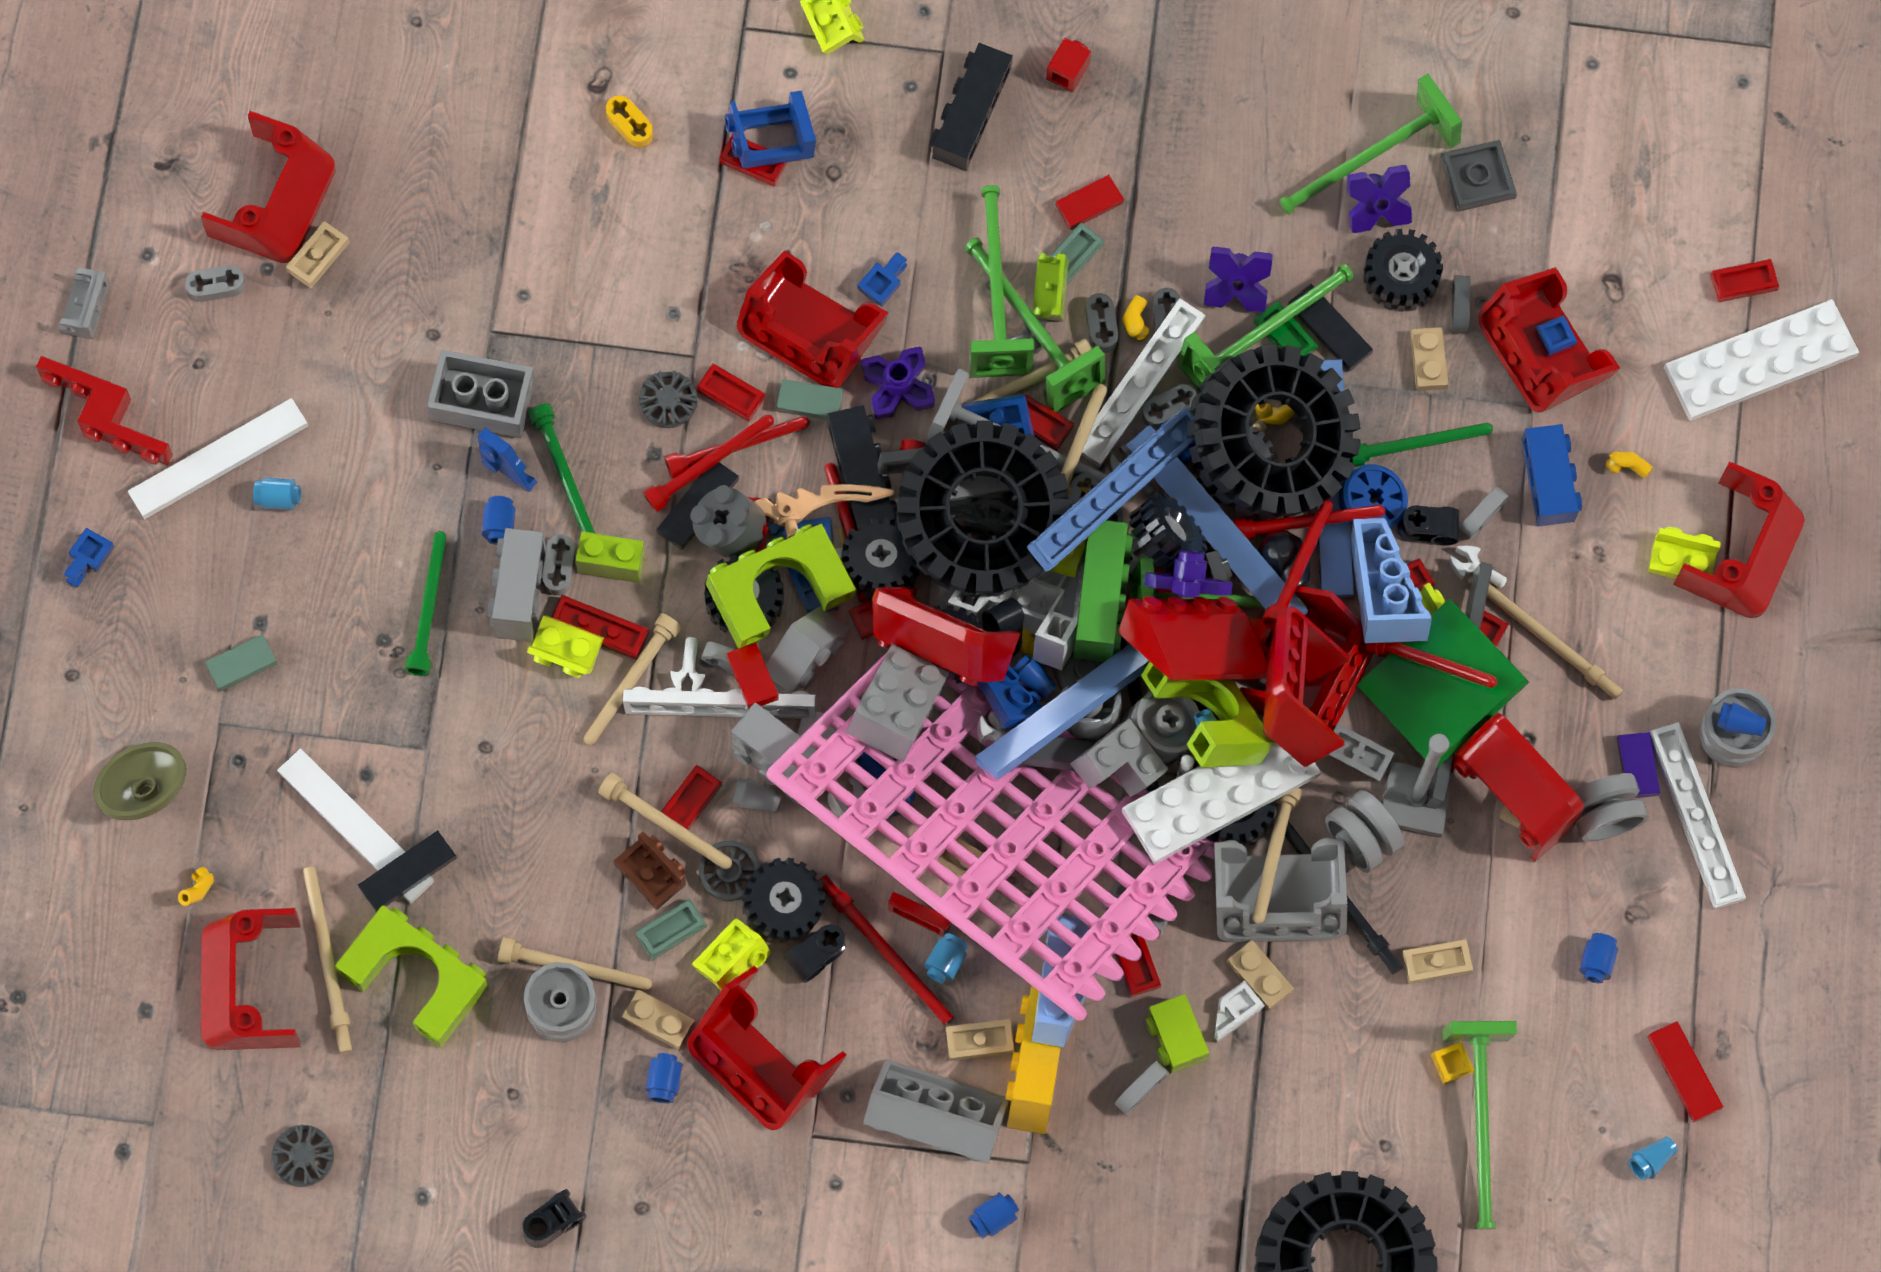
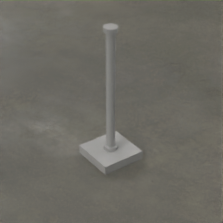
(952, 410)
(1408, 790)

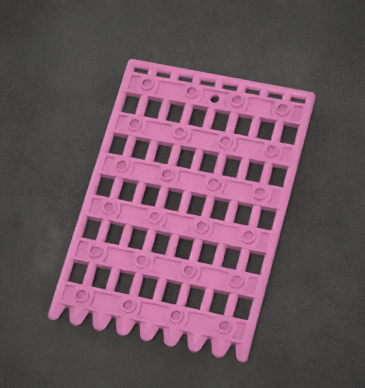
(1004, 855)

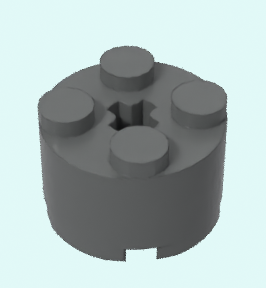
(728, 521)

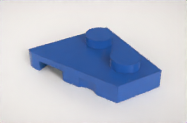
(1003, 410)
(501, 457)

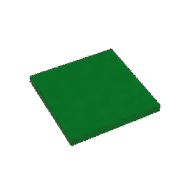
(1432, 702)

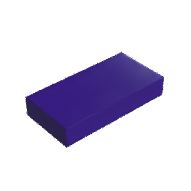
(1638, 758)

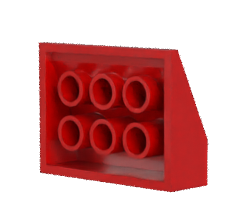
(1194, 638)

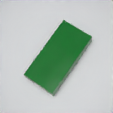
(1287, 334)

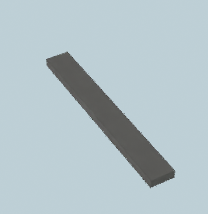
(1474, 611)

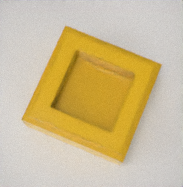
(1452, 1063)

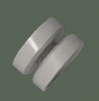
(1164, 724)
(1736, 748)
(1610, 807)
(1366, 831)
(566, 1020)

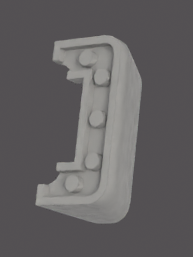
(1305, 898)

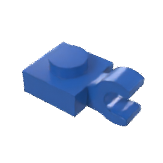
(882, 282)
(87, 552)

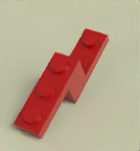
(103, 411)

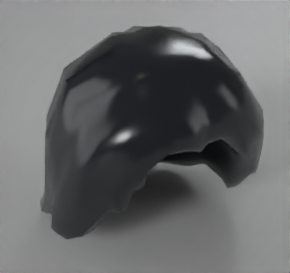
(1280, 552)

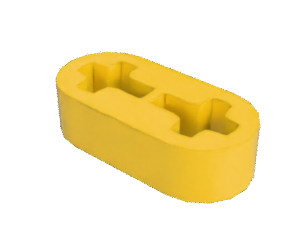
(624, 126)

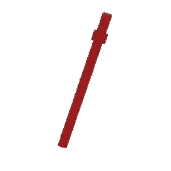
(844, 904)

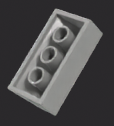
(936, 1111)

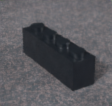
(972, 106)
(858, 462)

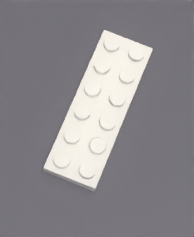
(1761, 360)
(1211, 800)

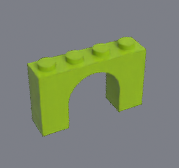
(806, 552)
(1228, 742)
(392, 936)

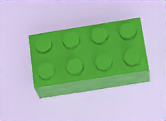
(1100, 597)

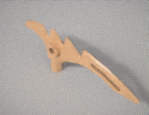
(790, 511)

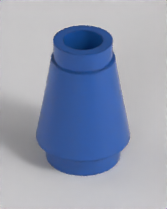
(1034, 677)
(1740, 720)

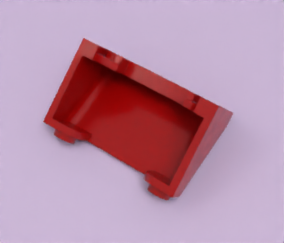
(805, 325)
(1510, 325)

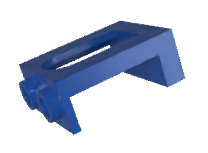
(793, 112)

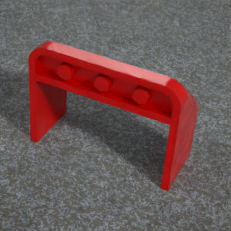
(292, 207)
(1750, 586)
(940, 637)
(1298, 653)
(1331, 692)
(1521, 782)
(222, 1021)
(749, 1063)

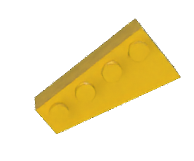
(1035, 1074)

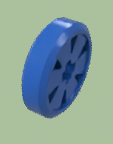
(1380, 481)

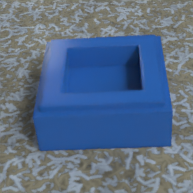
(1556, 336)

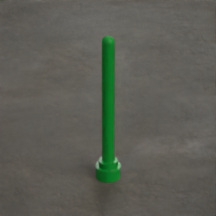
(542, 418)
(1367, 452)
(418, 661)

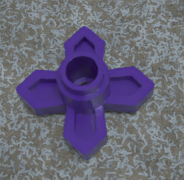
(1379, 198)
(1238, 277)
(898, 382)
(1188, 577)

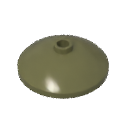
(140, 781)

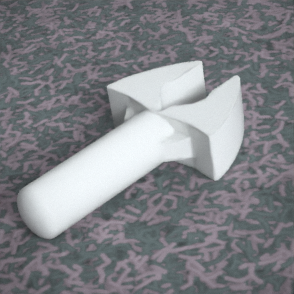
(1471, 554)
(688, 669)
(988, 733)
(1185, 765)

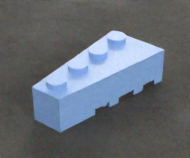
(1386, 595)
(1052, 1023)

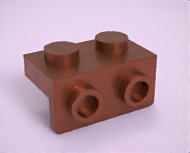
(651, 870)

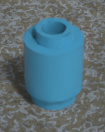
(276, 493)
(946, 958)

